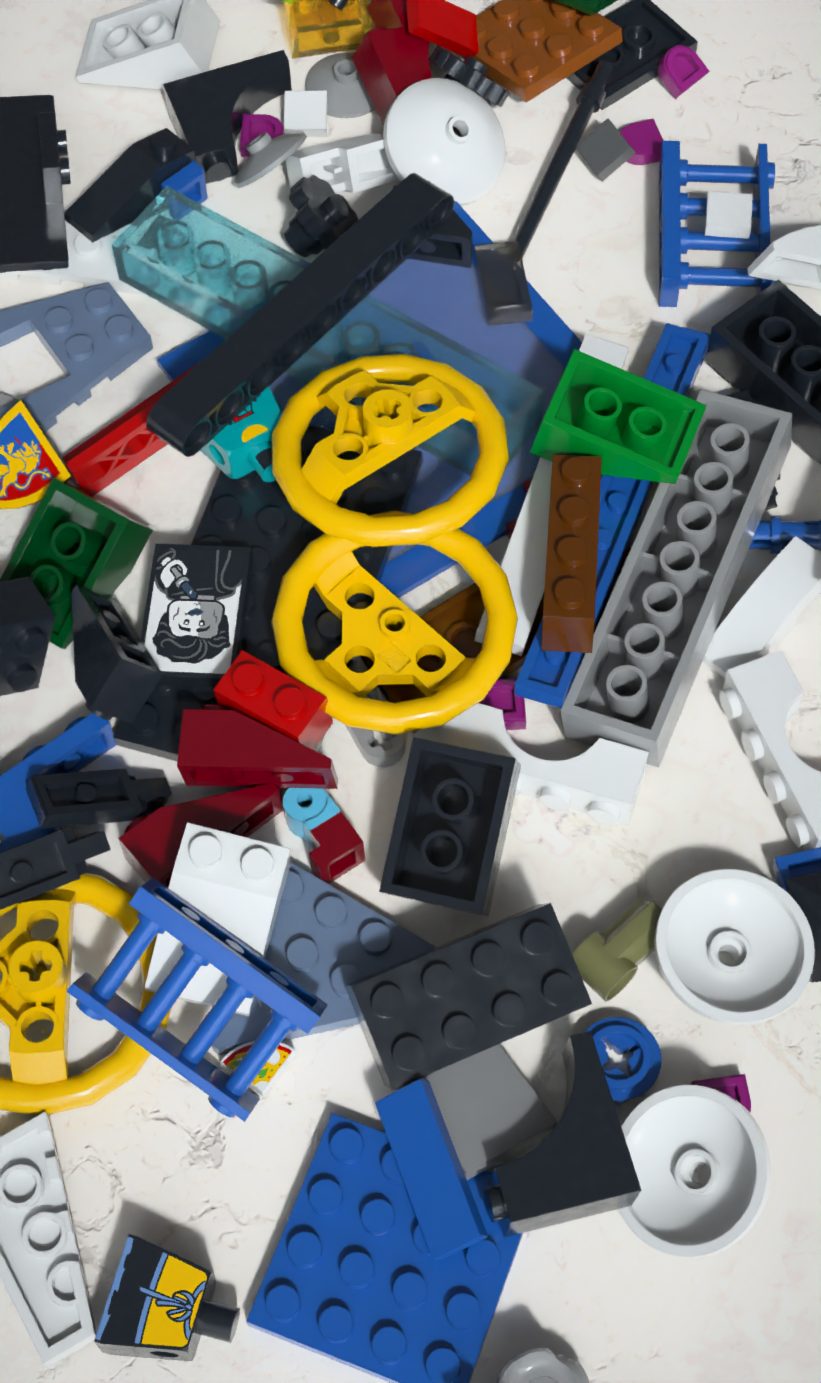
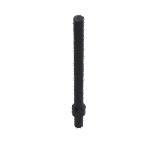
(589, 102)

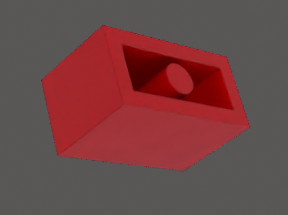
(274, 700)

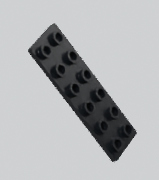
(31, 185)

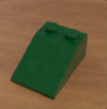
(73, 544)

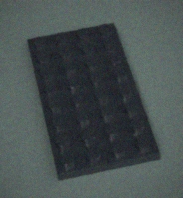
(260, 517)

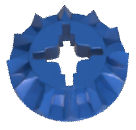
(644, 1064)

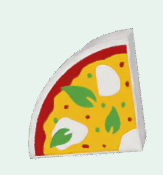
(270, 1072)

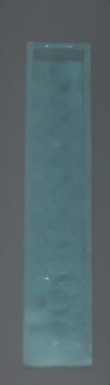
(227, 273)

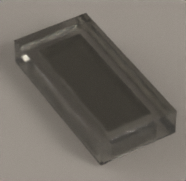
(503, 283)

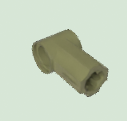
(612, 957)

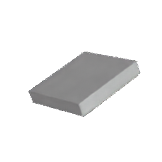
(489, 1109)

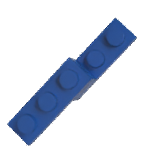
(70, 752)

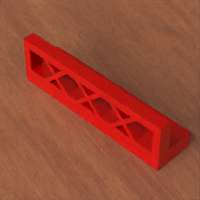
(116, 447)

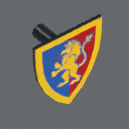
(26, 459)

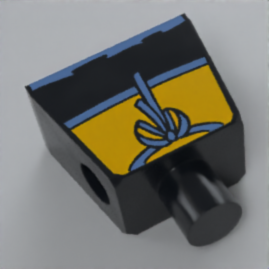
(161, 1306)

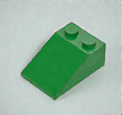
(619, 417)

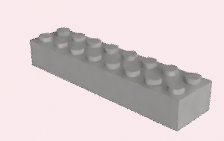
(678, 579)

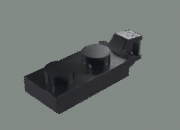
(94, 797)
(46, 864)

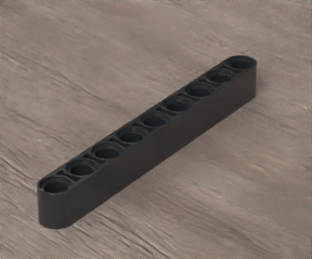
(299, 315)

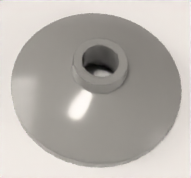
(343, 85)
(267, 155)

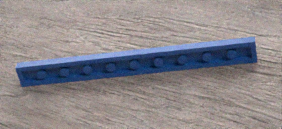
(549, 674)

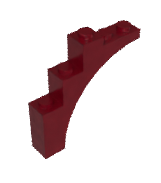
(390, 55)

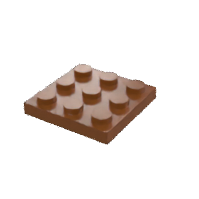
(539, 43)

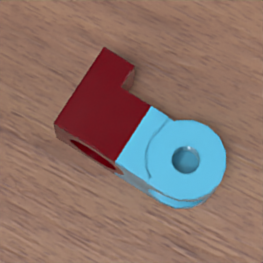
(333, 839)

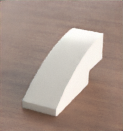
(344, 164)
(792, 259)
(767, 608)

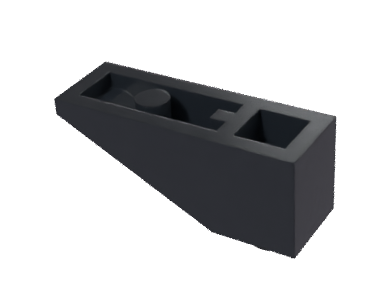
(129, 185)
(109, 658)

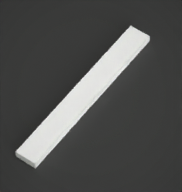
(527, 548)

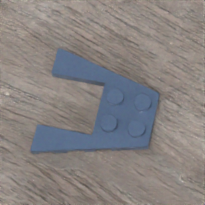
(88, 337)

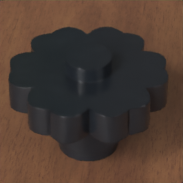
(470, 73)
(319, 216)

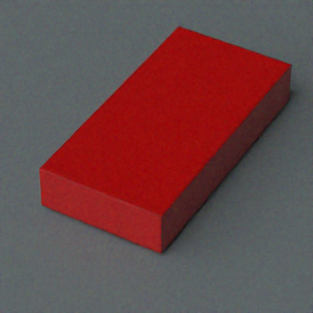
(444, 25)

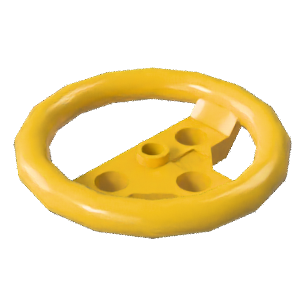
(381, 432)
(391, 637)
(36, 989)

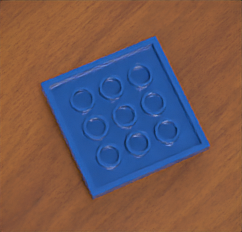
(360, 1277)

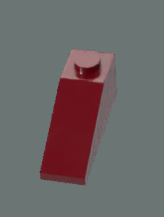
(236, 751)
(154, 840)

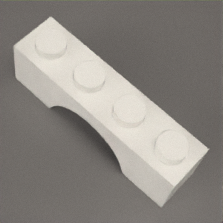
(763, 700)
(597, 782)

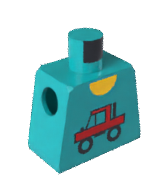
(247, 440)

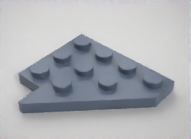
(323, 944)

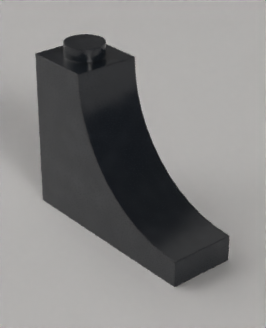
(211, 107)
(581, 1163)

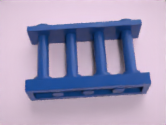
(677, 206)
(246, 977)

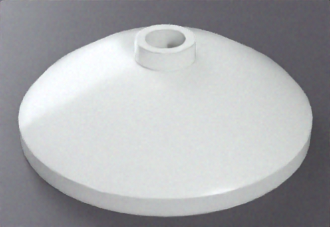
(423, 142)
(755, 925)
(668, 1144)

